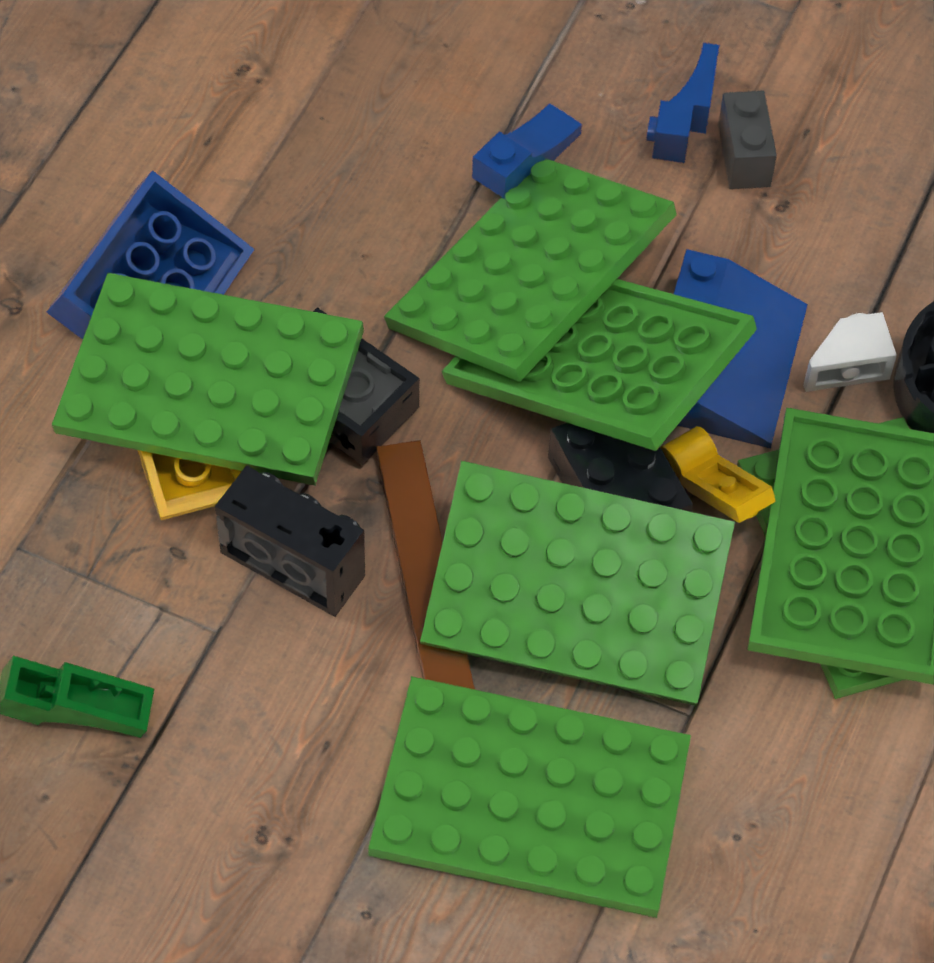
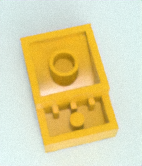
(183, 484)

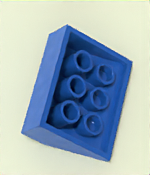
(155, 239)
(751, 388)

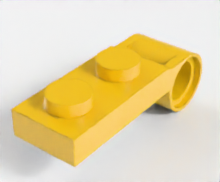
(715, 478)

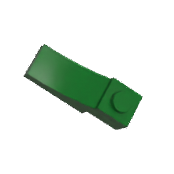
(73, 696)

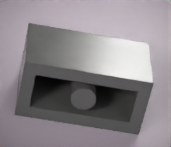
(747, 140)

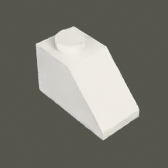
(852, 354)

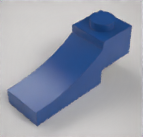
(685, 111)
(509, 157)

